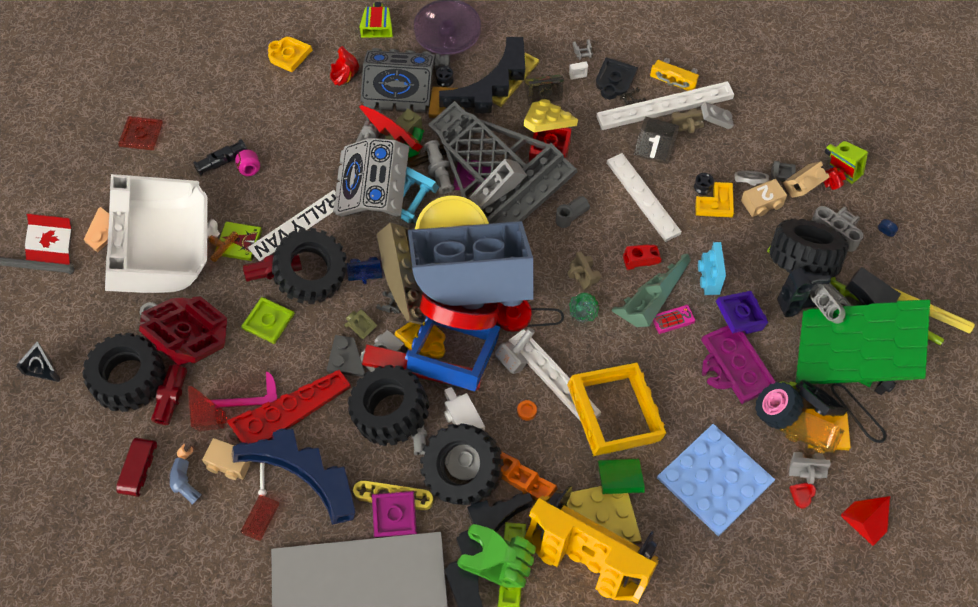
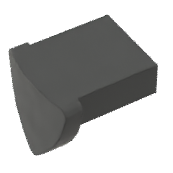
(782, 171)

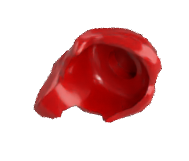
(344, 67)

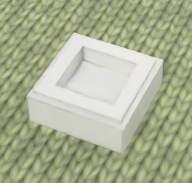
(578, 70)

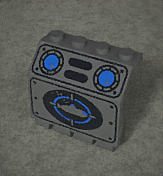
(397, 80)

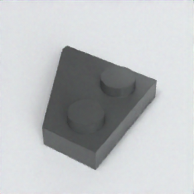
(345, 357)

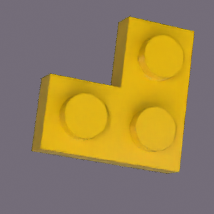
(719, 205)

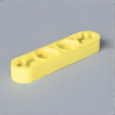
(366, 497)

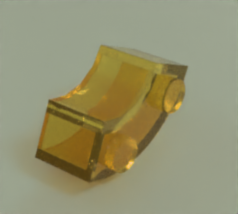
(815, 432)

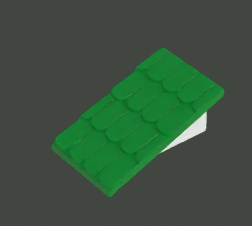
(868, 345)

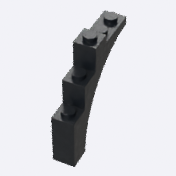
(494, 84)
(872, 290)
(464, 583)

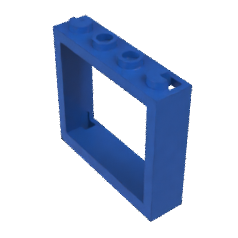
(447, 372)

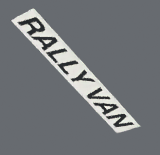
(304, 219)

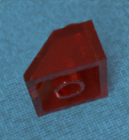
(204, 413)

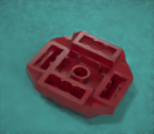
(185, 329)

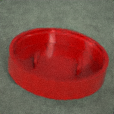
(460, 317)

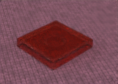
(140, 133)

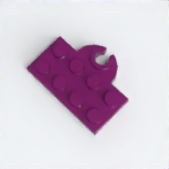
(735, 364)

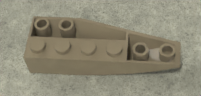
(398, 270)

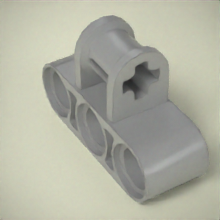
(842, 222)

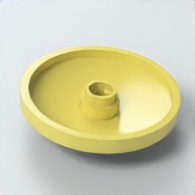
(450, 212)

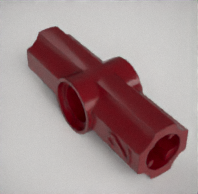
(264, 268)
(169, 394)

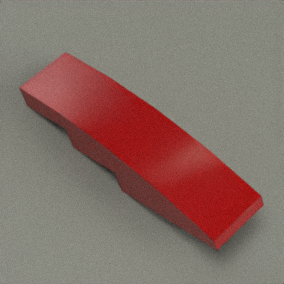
(387, 126)

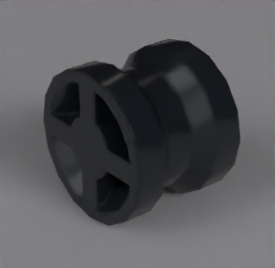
(443, 72)
(706, 179)

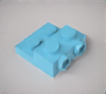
(712, 270)

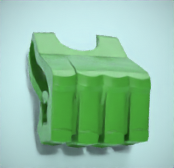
(500, 560)

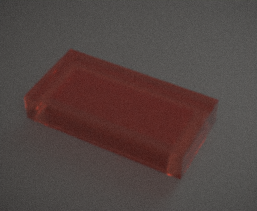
(259, 517)

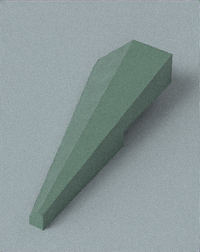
(646, 303)

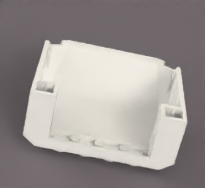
(155, 234)

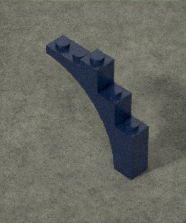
(307, 464)

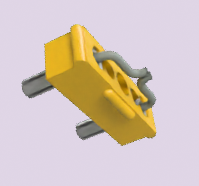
(674, 75)

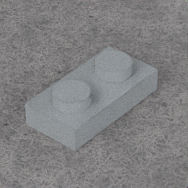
(717, 115)

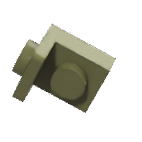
(360, 323)

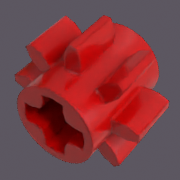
(836, 178)

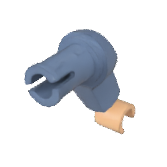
(179, 477)

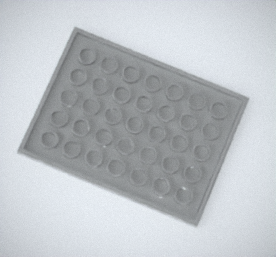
(361, 573)

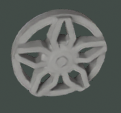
(751, 177)

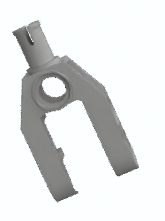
(828, 300)

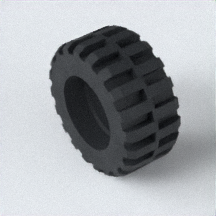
(309, 242)
(808, 247)
(108, 356)
(376, 387)
(435, 458)

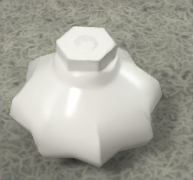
(212, 228)

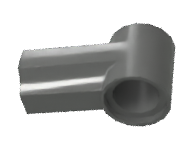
(571, 211)

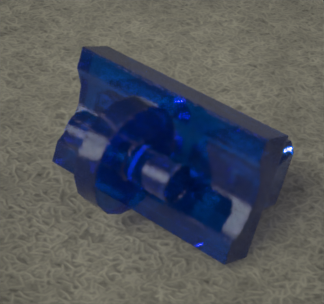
(364, 270)

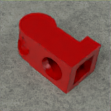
(641, 256)

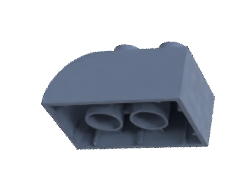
(473, 264)

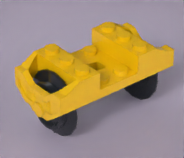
(593, 545)

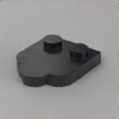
(615, 78)
(820, 399)

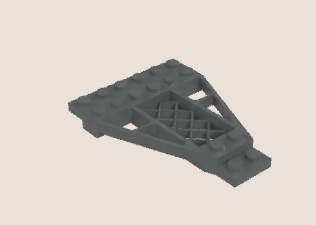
(544, 172)

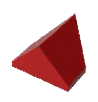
(869, 518)

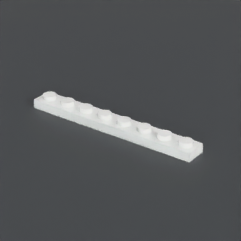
(664, 105)

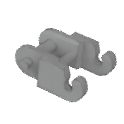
(588, 49)

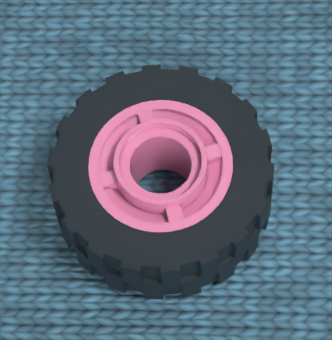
(779, 405)

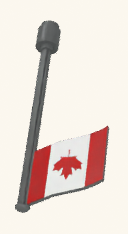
(45, 245)

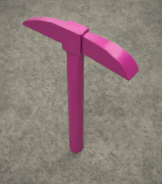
(271, 396)

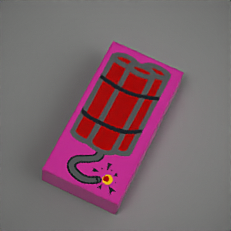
(673, 319)

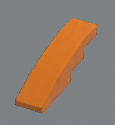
(525, 478)

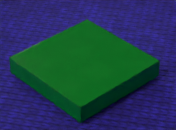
(621, 476)

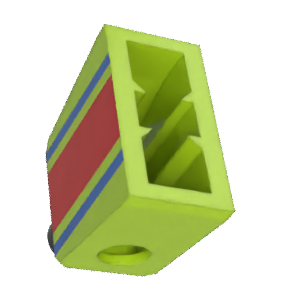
(376, 21)
(849, 158)

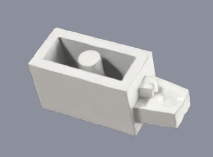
(461, 410)

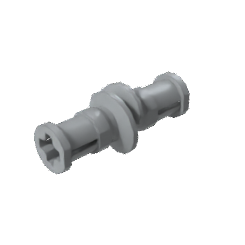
(438, 167)

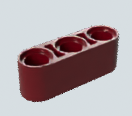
(135, 466)

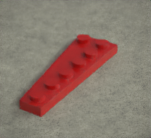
(287, 409)

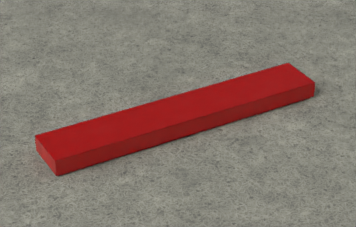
(378, 357)

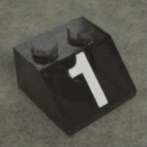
(656, 140)

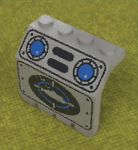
(371, 177)

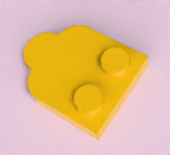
(288, 53)
(433, 345)

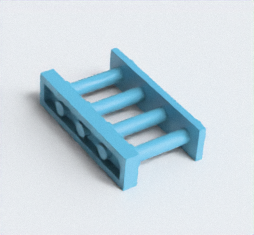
(426, 185)

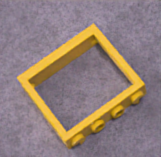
(588, 419)

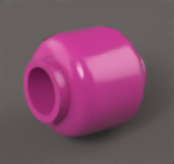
(247, 162)

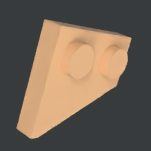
(98, 231)

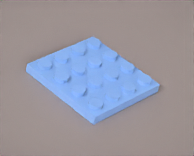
(715, 479)

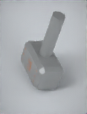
(510, 355)

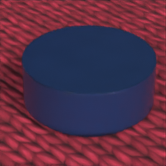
(888, 227)

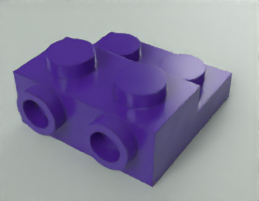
(742, 312)

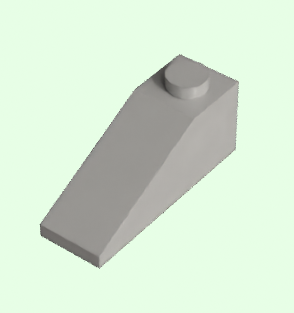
(498, 183)

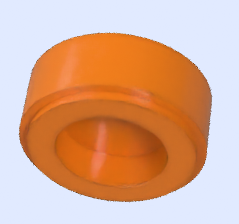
(526, 410)

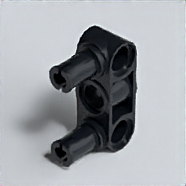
(796, 290)

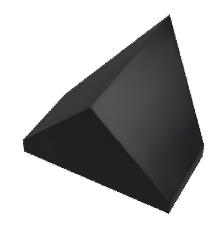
(38, 364)

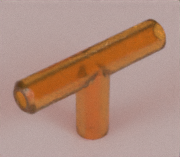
(223, 246)

